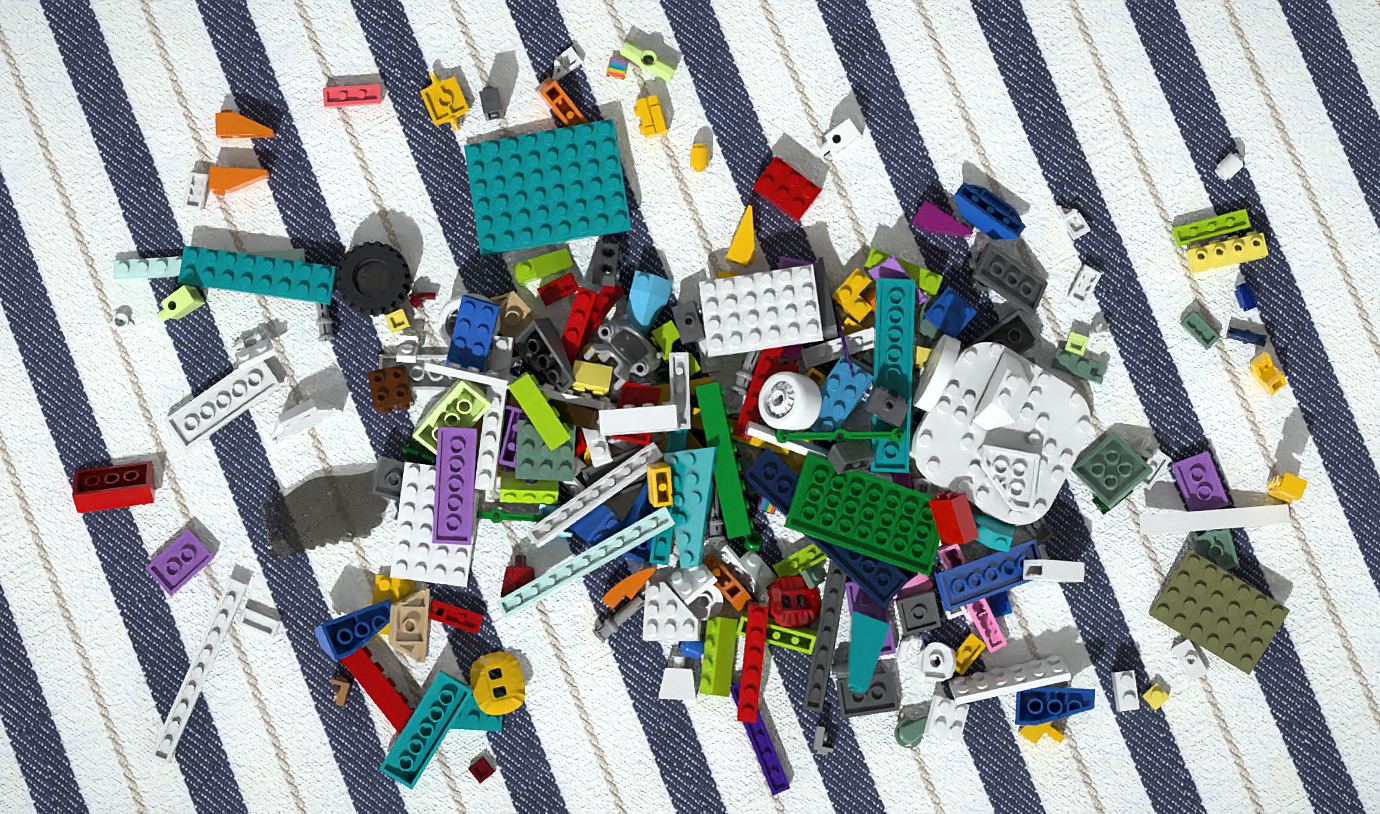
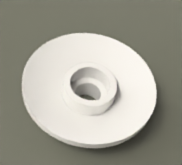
(710, 608)

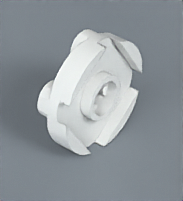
(946, 667)

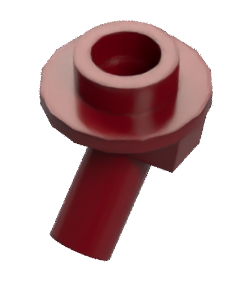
(417, 300)

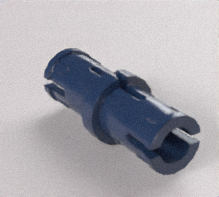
(1246, 336)

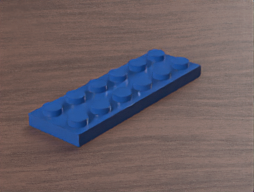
(985, 575)

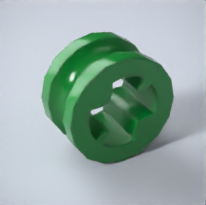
(657, 378)
(750, 545)

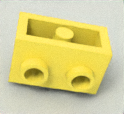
(592, 378)

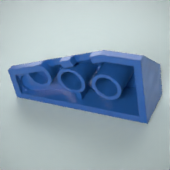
(638, 511)
(349, 632)
(1048, 704)

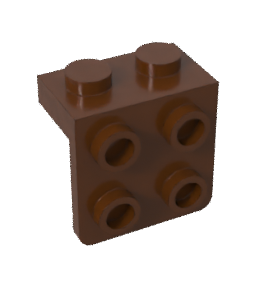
(390, 389)

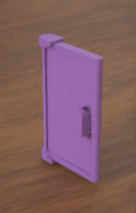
(893, 270)

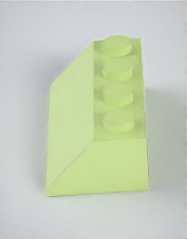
(457, 408)

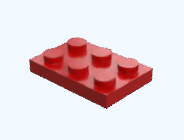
(637, 395)

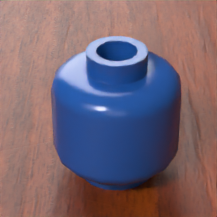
(692, 649)

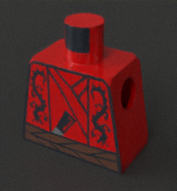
(517, 576)

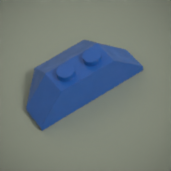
(988, 212)

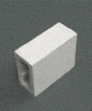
(1053, 570)

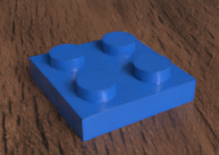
(949, 313)

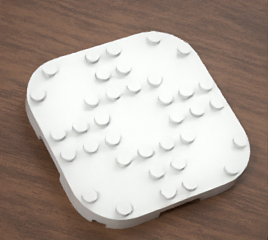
(1050, 424)

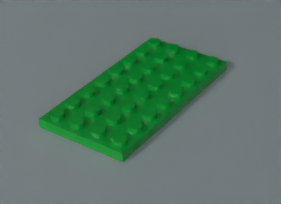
(864, 515)

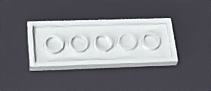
(221, 404)
(1009, 679)

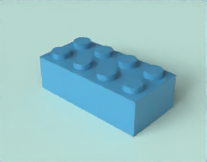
(841, 396)

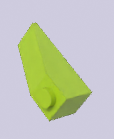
(542, 266)

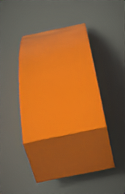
(628, 587)

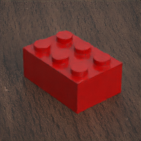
(787, 189)

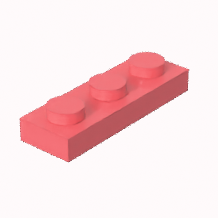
(352, 95)

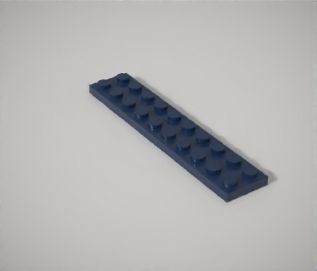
(777, 485)

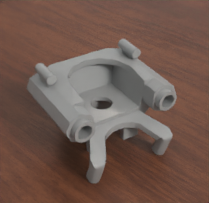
(626, 349)

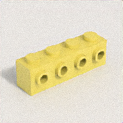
(1226, 253)

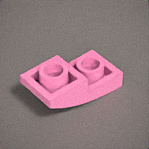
(916, 584)

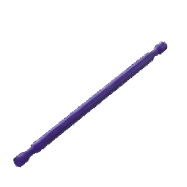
(843, 341)

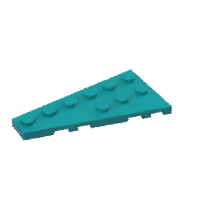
(691, 499)

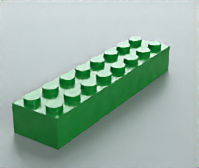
(726, 470)

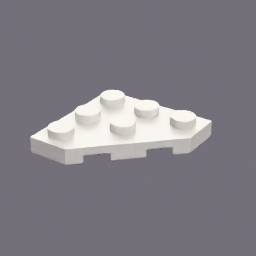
(1012, 474)
(667, 616)

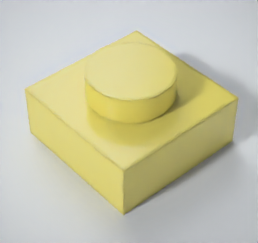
(397, 321)
(1155, 696)

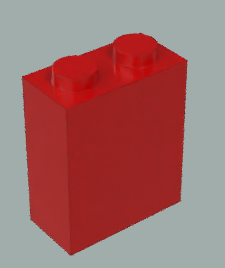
(953, 518)

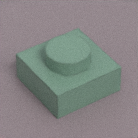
(813, 576)

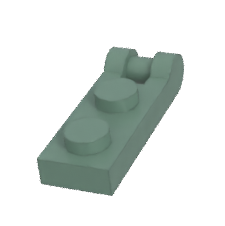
(1078, 366)

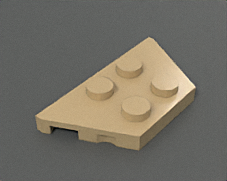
(513, 314)
(410, 625)

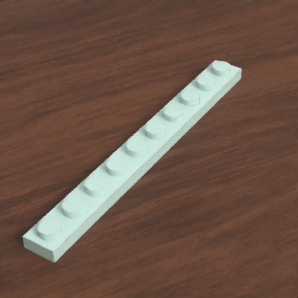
(170, 266)
(585, 562)

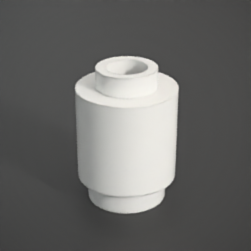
(1229, 166)

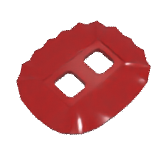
(793, 616)

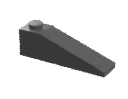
(825, 303)
(544, 349)

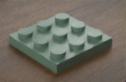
(537, 461)
(1112, 470)

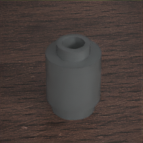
(840, 668)

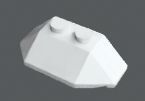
(1004, 395)
(302, 417)

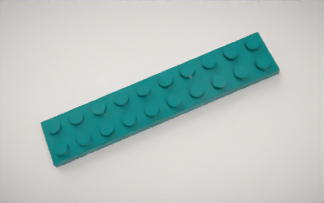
(893, 366)

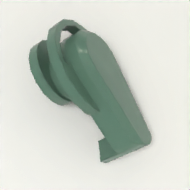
(910, 732)

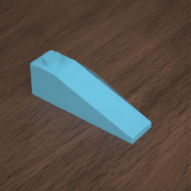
(647, 300)

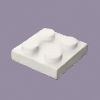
(691, 582)
(946, 718)

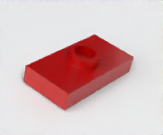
(558, 289)

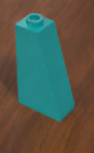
(864, 648)

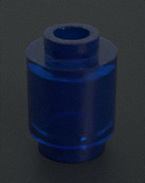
(1246, 297)

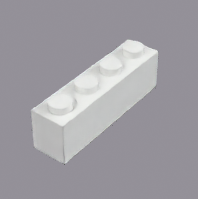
(639, 420)

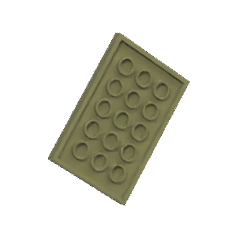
(1219, 612)

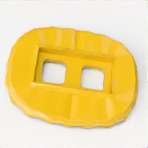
(511, 679)

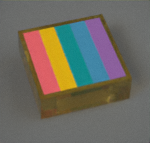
(617, 68)

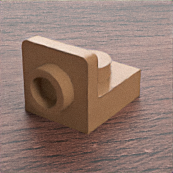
(341, 694)

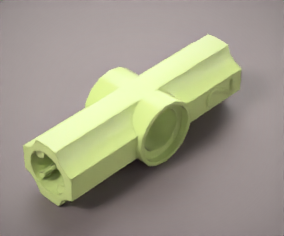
(638, 54)

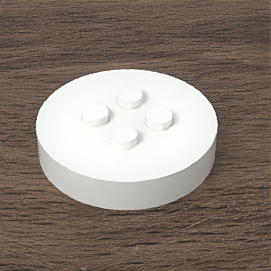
(936, 373)

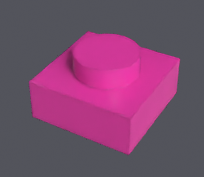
(792, 352)
(902, 479)

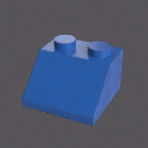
(597, 525)

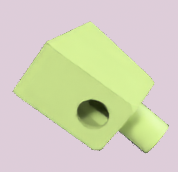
(180, 303)

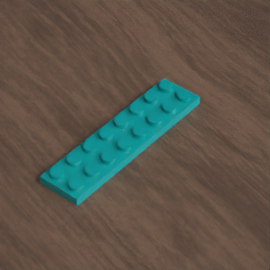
(257, 275)

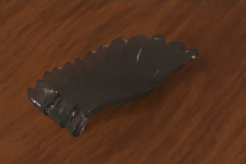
(322, 513)

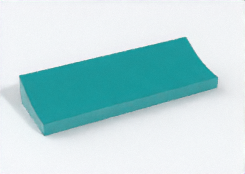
(426, 729)

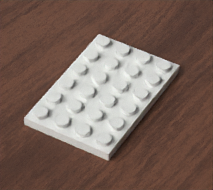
(761, 311)
(413, 550)

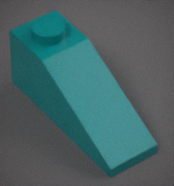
(994, 532)

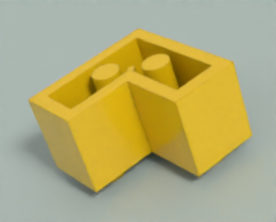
(848, 296)

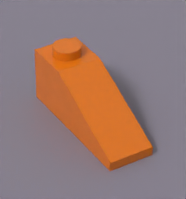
(560, 103)
(234, 126)
(230, 179)
(727, 584)

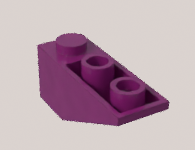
(937, 222)

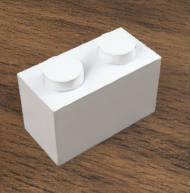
(1125, 690)

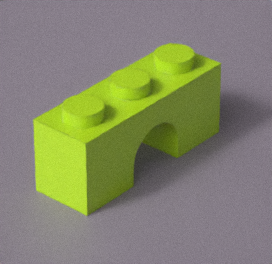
(664, 338)
(516, 491)

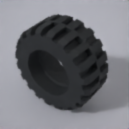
(374, 253)

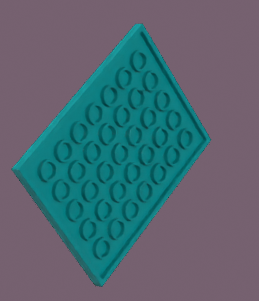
(547, 187)

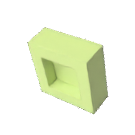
(1076, 343)

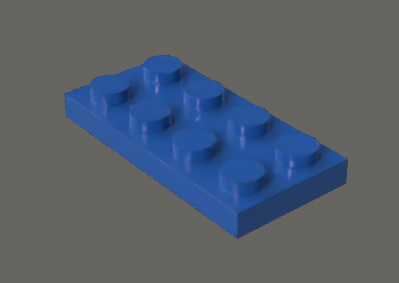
(473, 333)

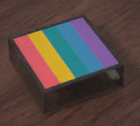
(764, 506)

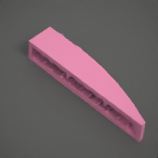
(979, 610)

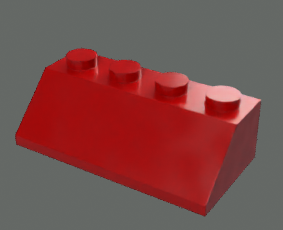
(113, 487)

